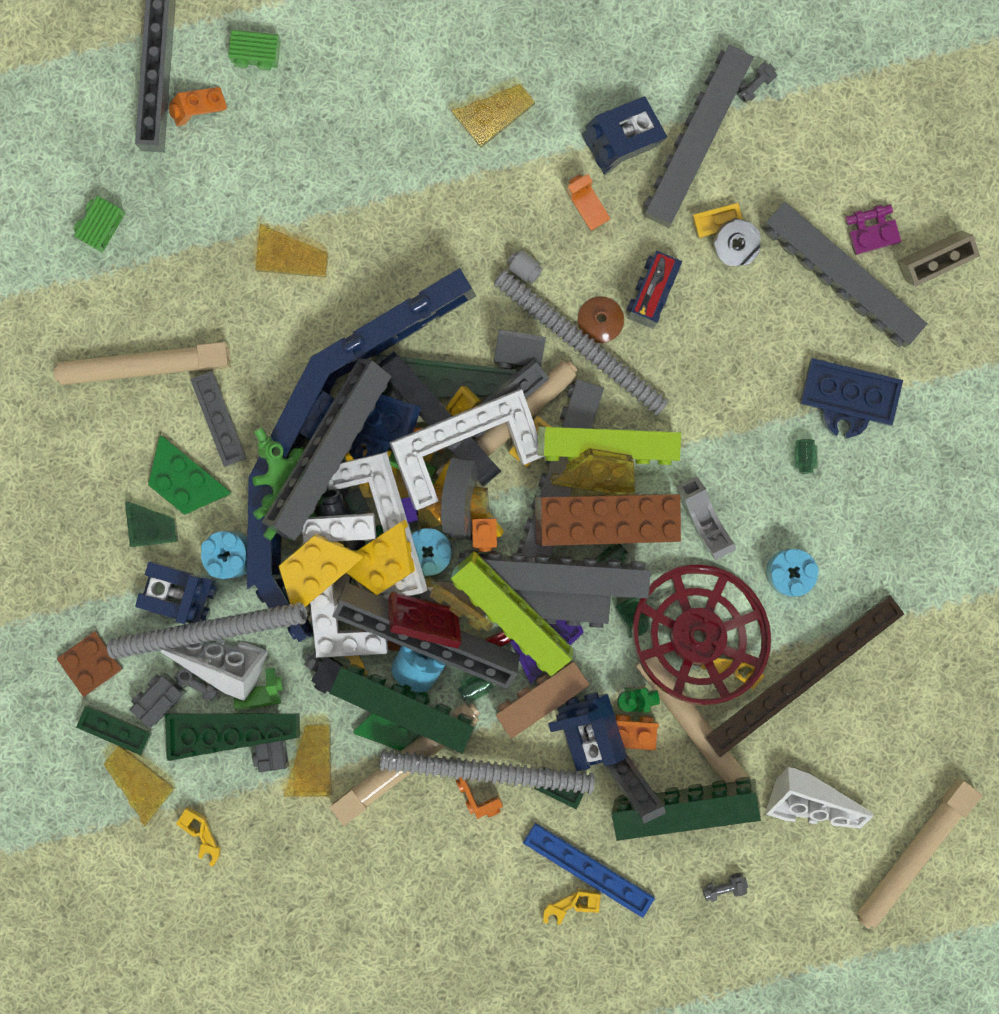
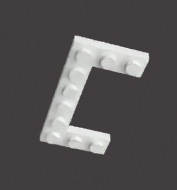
(412, 447)
(379, 474)
(327, 637)

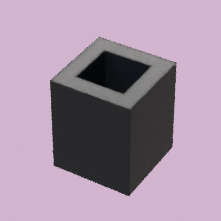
(326, 674)

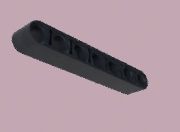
(433, 411)

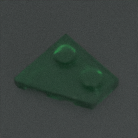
(149, 526)

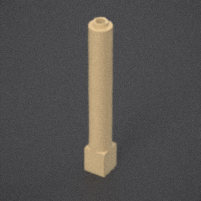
(202, 357)
(560, 377)
(692, 723)
(379, 782)
(956, 803)

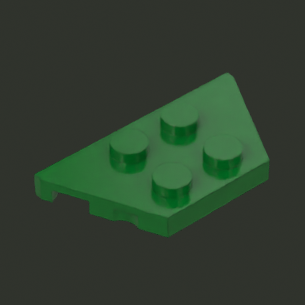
(183, 480)
(385, 731)

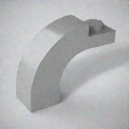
(704, 519)

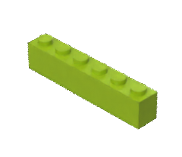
(640, 444)
(512, 614)

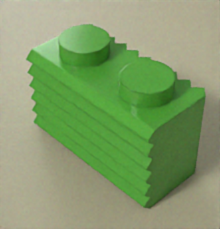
(254, 49)
(98, 223)

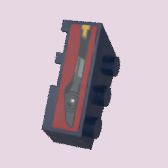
(653, 289)

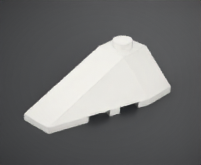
(225, 667)
(806, 796)

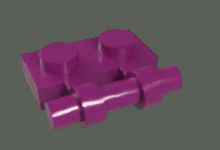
(876, 236)

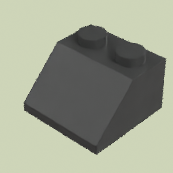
(518, 349)

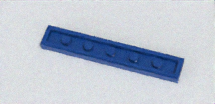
(589, 870)

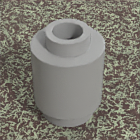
(525, 266)

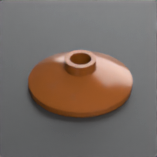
(599, 331)

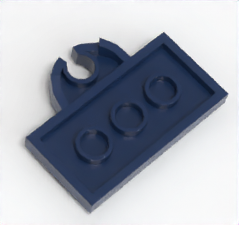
(850, 396)
(386, 423)

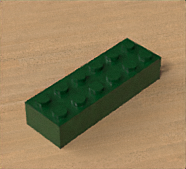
(402, 708)
(691, 809)

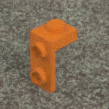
(196, 103)
(587, 202)
(484, 533)
(490, 807)

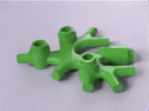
(277, 474)

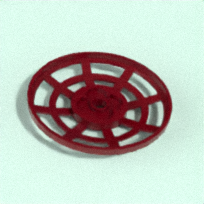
(714, 638)

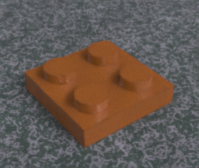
(89, 664)

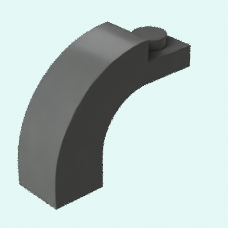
(457, 499)

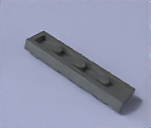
(527, 379)
(218, 418)
(636, 790)

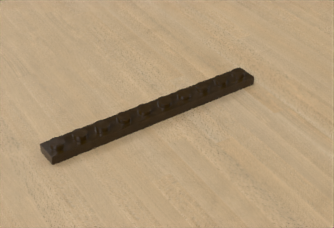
(804, 676)

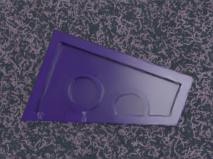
(567, 632)

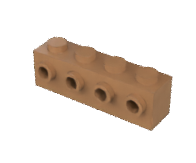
(541, 699)

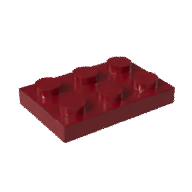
(423, 620)

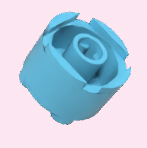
(442, 550)
(215, 554)
(805, 570)
(416, 670)

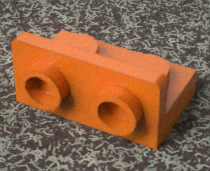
(638, 733)

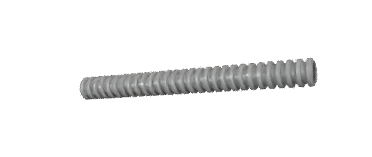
(580, 342)
(207, 630)
(487, 771)

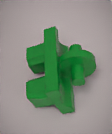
(637, 699)

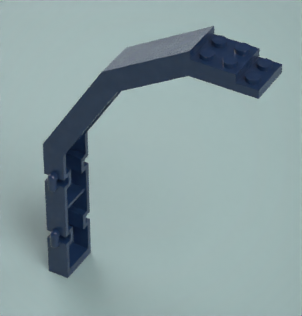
(319, 376)

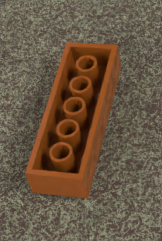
(607, 519)

